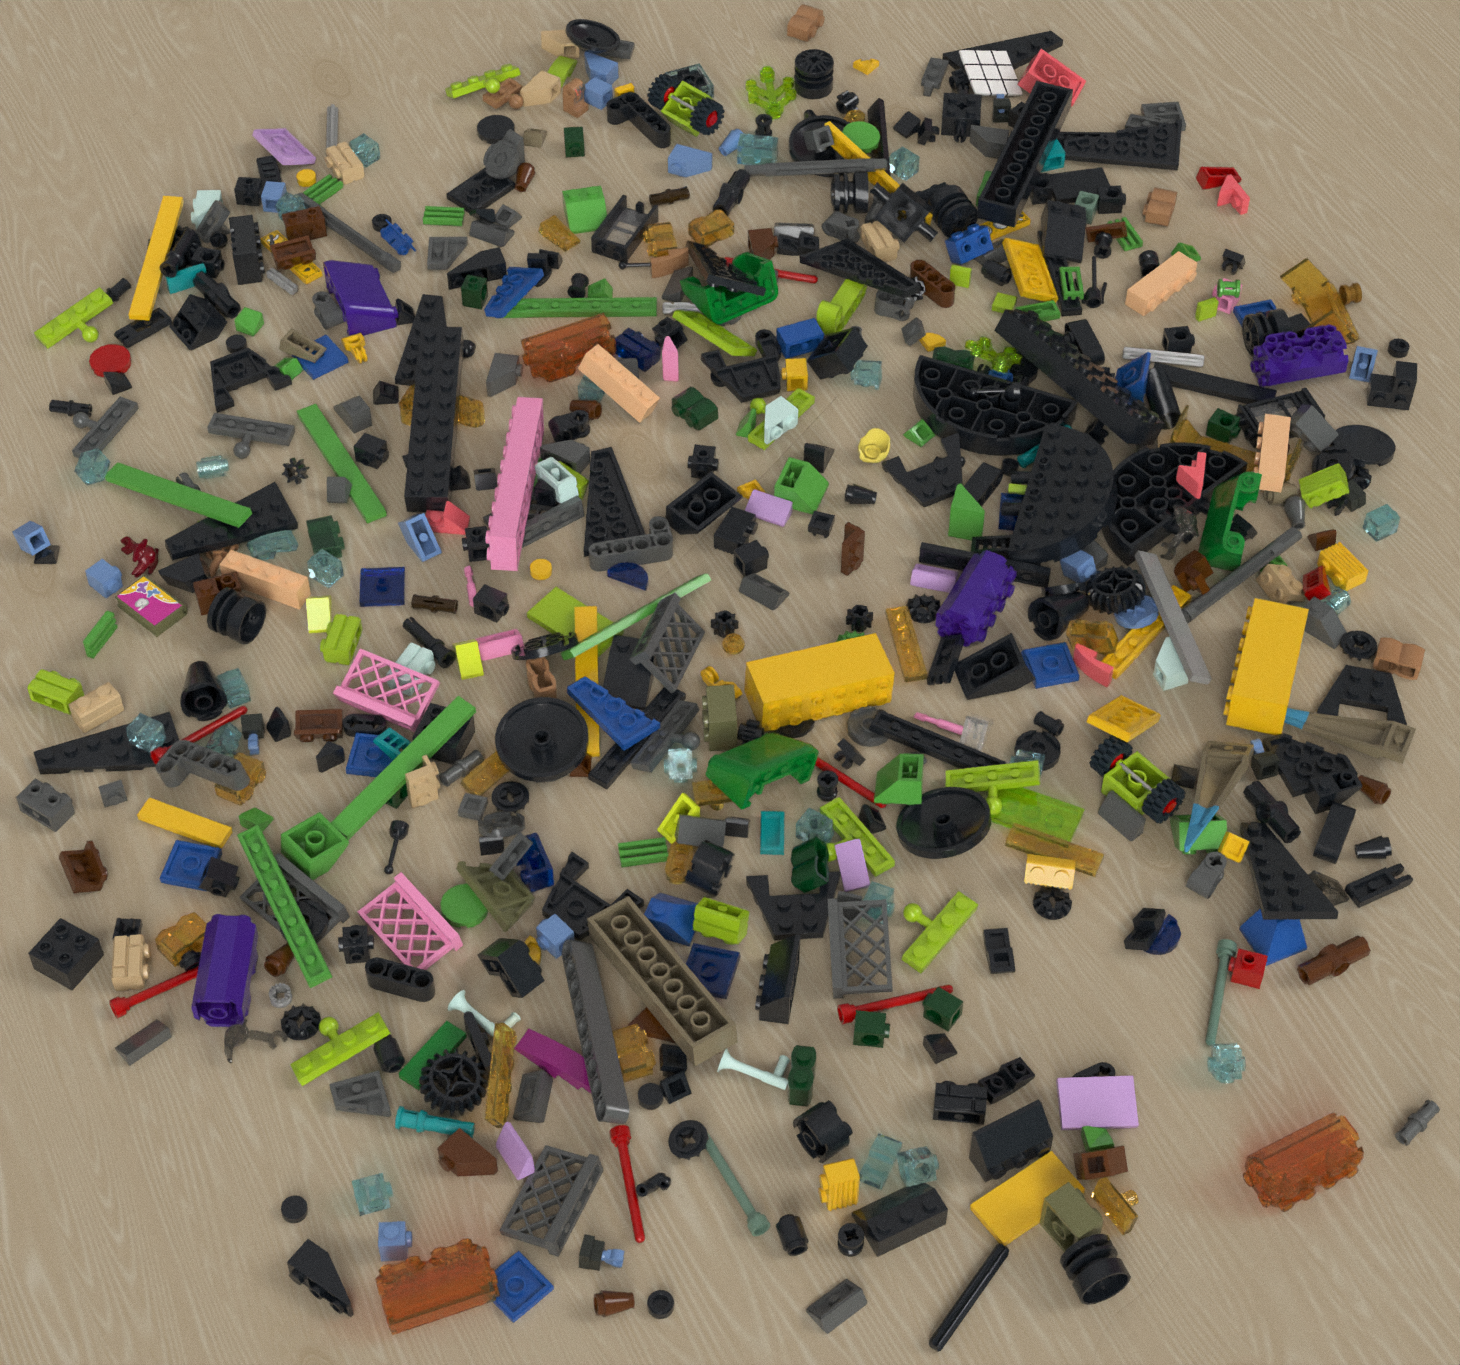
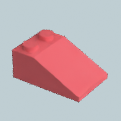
(1051, 71)

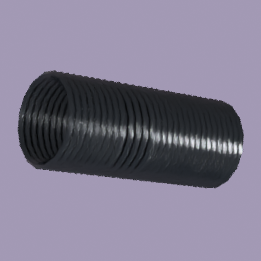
(1162, 397)

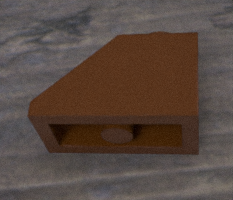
(762, 242)
(465, 1156)

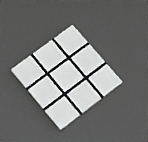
(990, 73)

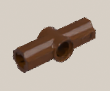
(1333, 960)

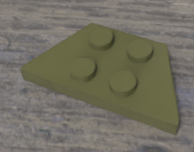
(503, 899)

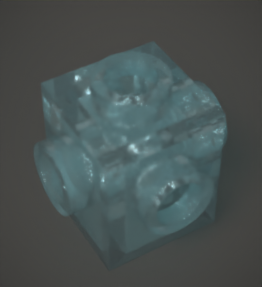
(289, 203)
(677, 756)
(1226, 1062)

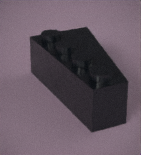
(245, 249)

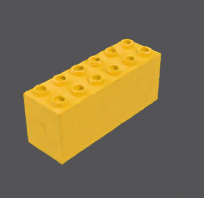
(1265, 666)
(819, 682)

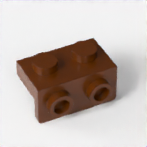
(305, 223)
(293, 252)
(852, 548)
(318, 724)
(84, 869)

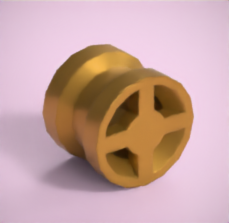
(1351, 293)

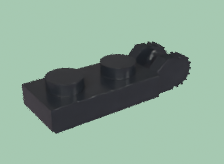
(1377, 885)

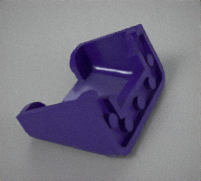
(360, 297)

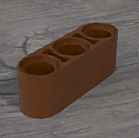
(937, 286)

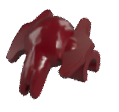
(144, 553)

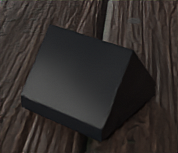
(405, 312)
(871, 819)
(737, 827)
(491, 845)
(675, 1087)

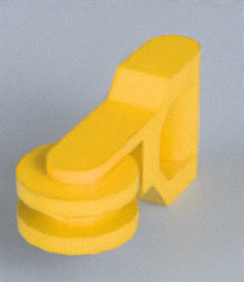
(355, 344)
(710, 677)

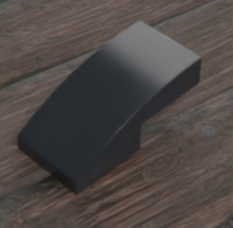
(797, 247)
(1146, 928)
(998, 951)

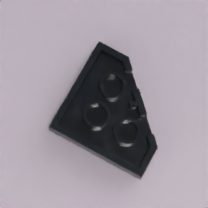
(1303, 761)

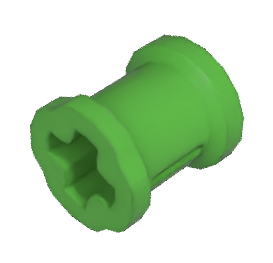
(1235, 291)

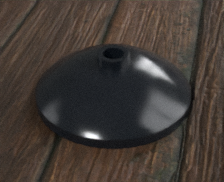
(592, 36)

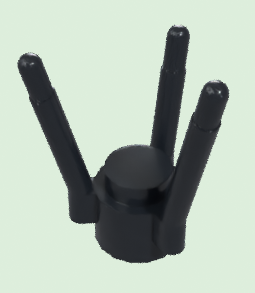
(1093, 296)

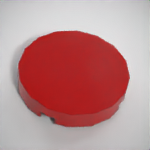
(110, 359)

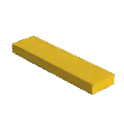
(184, 823)

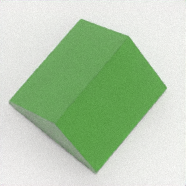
(965, 515)

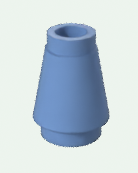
(730, 142)

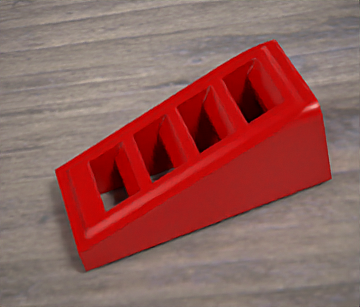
(1215, 176)
(1316, 584)

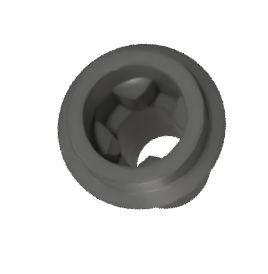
(1295, 510)

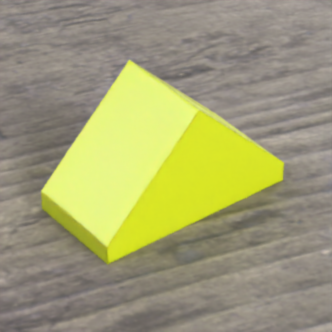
(318, 613)
(468, 659)
(683, 806)

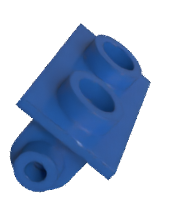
(394, 232)

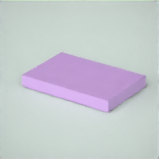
(284, 146)
(1097, 1102)

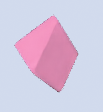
(670, 361)
(499, 644)

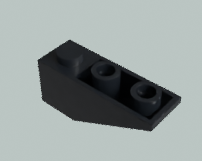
(484, 264)
(316, 1271)

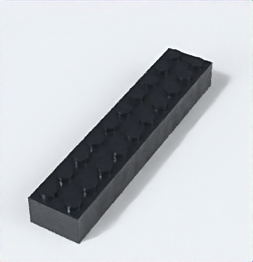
(1024, 154)
(1080, 377)
(434, 419)

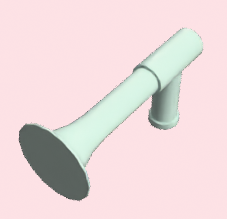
(461, 1004)
(774, 1079)

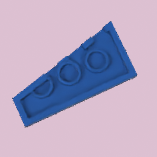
(513, 289)
(611, 713)

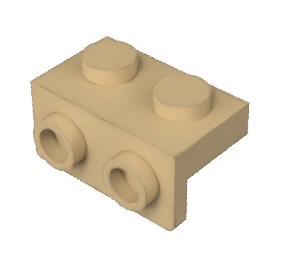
(1280, 584)
(423, 784)

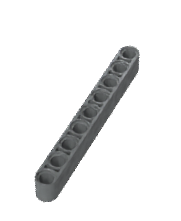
(595, 1032)

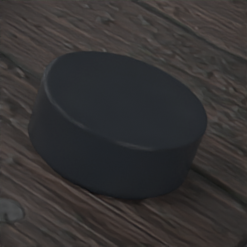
(379, 222)
(236, 343)
(1398, 348)
(650, 1096)
(294, 1209)
(660, 1304)

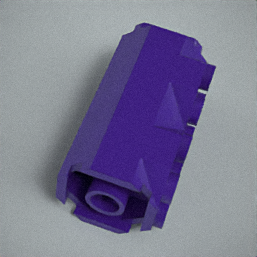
(1291, 358)
(976, 597)
(225, 971)

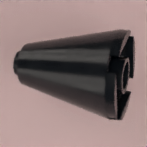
(1054, 612)
(202, 693)

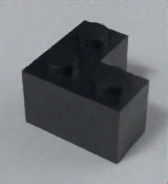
(1393, 390)
(513, 964)

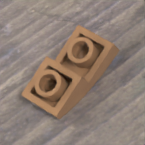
(666, 265)

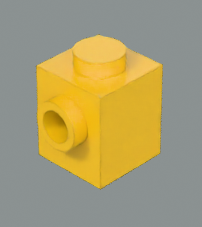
(795, 374)

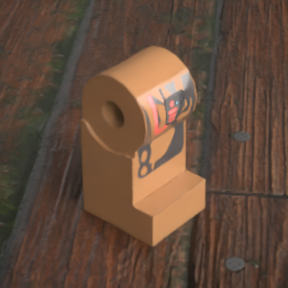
(574, 98)

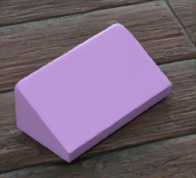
(769, 507)
(933, 578)
(852, 865)
(515, 1152)

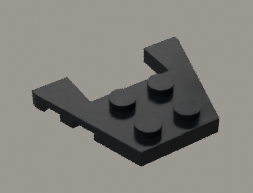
(240, 370)
(751, 378)
(932, 481)
(1365, 690)
(575, 902)
(794, 913)

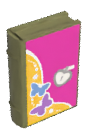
(151, 605)

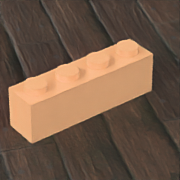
(1161, 283)
(619, 383)
(1272, 451)
(267, 579)

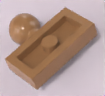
(508, 92)

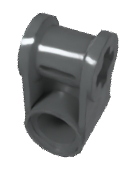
(841, 227)
(892, 306)
(327, 310)
(1207, 875)

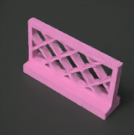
(374, 705)
(423, 909)

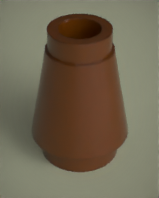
(524, 176)
(592, 407)
(1375, 790)
(279, 960)
(612, 1302)

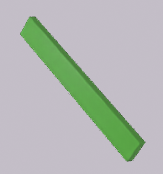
(584, 307)
(341, 462)
(178, 494)
(632, 618)
(410, 759)
(284, 906)

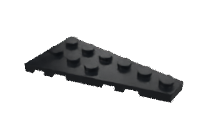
(429, 314)
(609, 503)
(268, 516)
(1280, 881)

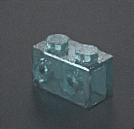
(757, 149)

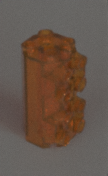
(560, 350)
(1302, 1160)
(437, 1288)

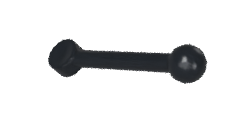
(622, 265)

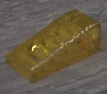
(546, 231)

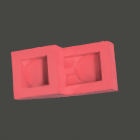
(1095, 669)

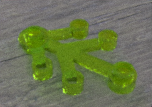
(773, 108)
(1000, 362)

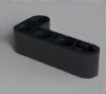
(641, 115)

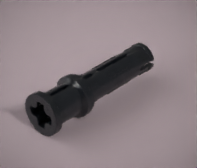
(176, 257)
(437, 646)

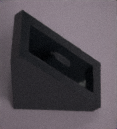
(817, 456)

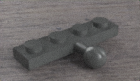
(106, 427)
(248, 430)
(668, 734)

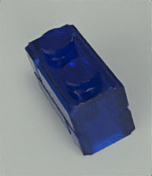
(635, 345)

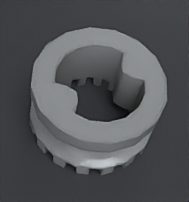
(280, 988)

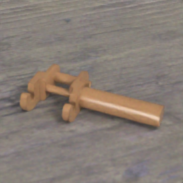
(217, 557)

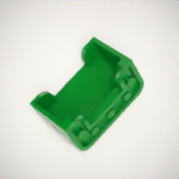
(724, 305)
(1219, 544)
(759, 762)

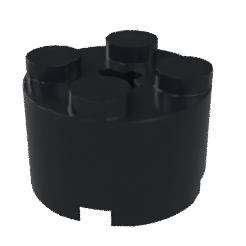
(709, 867)
(822, 1131)

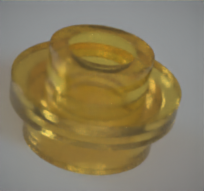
(733, 644)

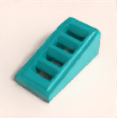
(386, 747)

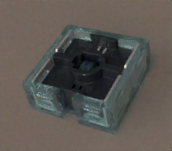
(694, 76)

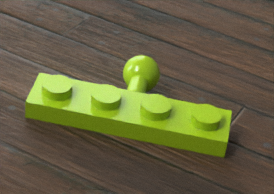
(490, 81)
(75, 318)
(799, 398)
(995, 778)
(851, 828)
(938, 931)
(339, 1047)

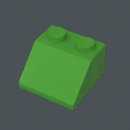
(584, 209)
(1209, 838)
(313, 845)

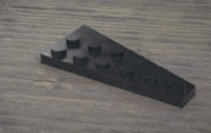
(1020, 49)
(1134, 146)
(859, 265)
(717, 272)
(102, 750)

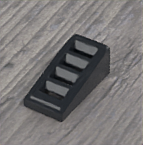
(268, 169)
(995, 541)

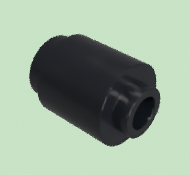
(996, 272)
(389, 1054)
(792, 1234)

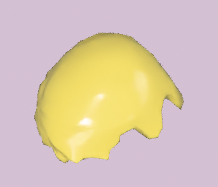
(874, 446)

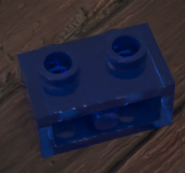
(536, 866)

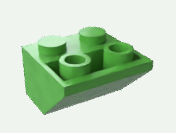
(801, 485)
(901, 780)

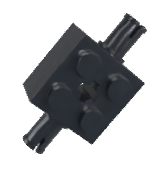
(960, 113)
(915, 208)

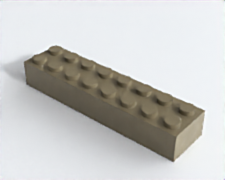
(662, 981)

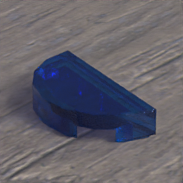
(630, 574)
(1167, 937)

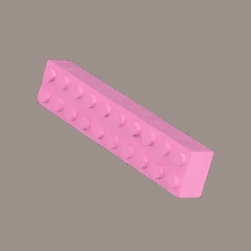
(515, 484)

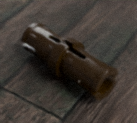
(669, 196)
(434, 604)

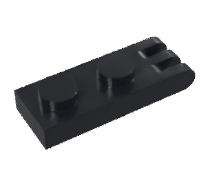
(141, 329)
(945, 660)
(478, 1041)

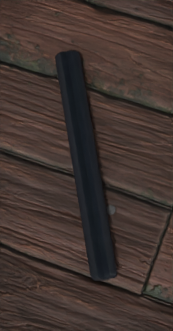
(968, 1297)

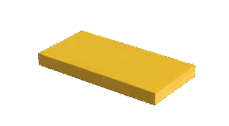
(1029, 270)
(1124, 718)
(1019, 1201)

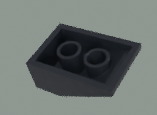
(1063, 231)
(994, 669)
(625, 678)

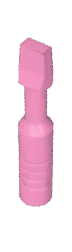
(471, 589)
(940, 723)

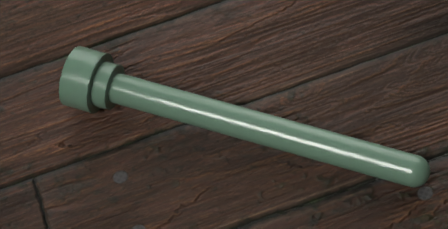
(1225, 949)
(757, 1222)

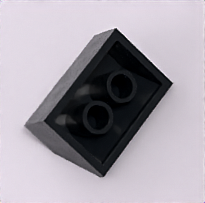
(701, 505)
(779, 980)
(1011, 1141)
(901, 1217)

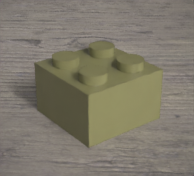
(719, 717)
(1069, 1217)

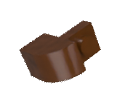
(1192, 572)

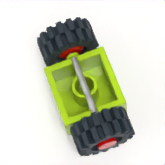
(685, 105)
(1136, 780)

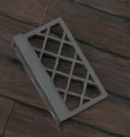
(550, 521)
(657, 631)
(304, 886)
(838, 943)
(570, 1209)

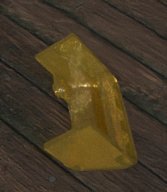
(1319, 299)

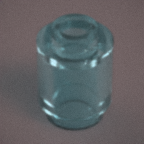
(212, 467)
(1338, 600)

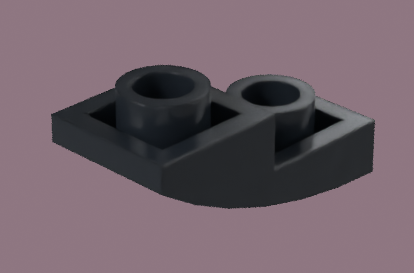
(1007, 1080)

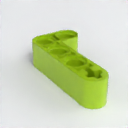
(835, 314)

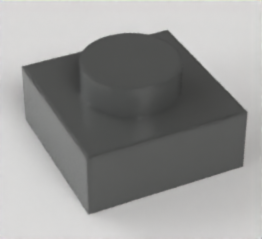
(913, 331)
(113, 793)
(472, 806)

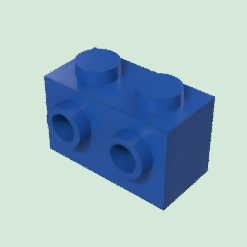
(968, 244)
(799, 338)

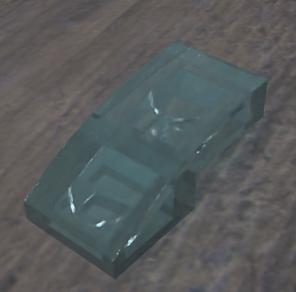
(267, 545)
(880, 1161)

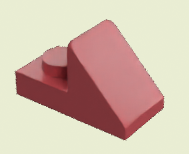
(1233, 193)
(1192, 476)
(449, 521)

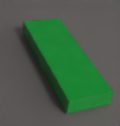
(446, 1037)

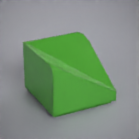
(249, 321)
(1095, 1138)

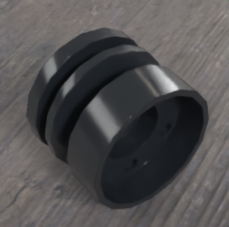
(813, 74)
(850, 192)
(952, 210)
(1259, 326)
(236, 615)
(1095, 1269)

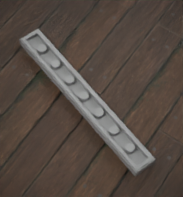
(1173, 618)

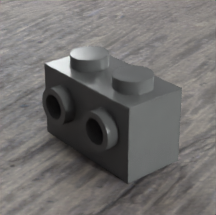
(1312, 429)
(45, 804)

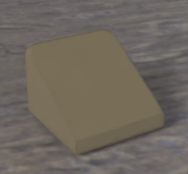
(534, 137)

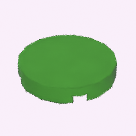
(862, 135)
(462, 907)

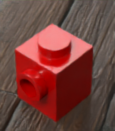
(1248, 968)

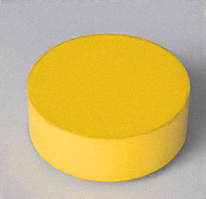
(306, 178)
(540, 569)

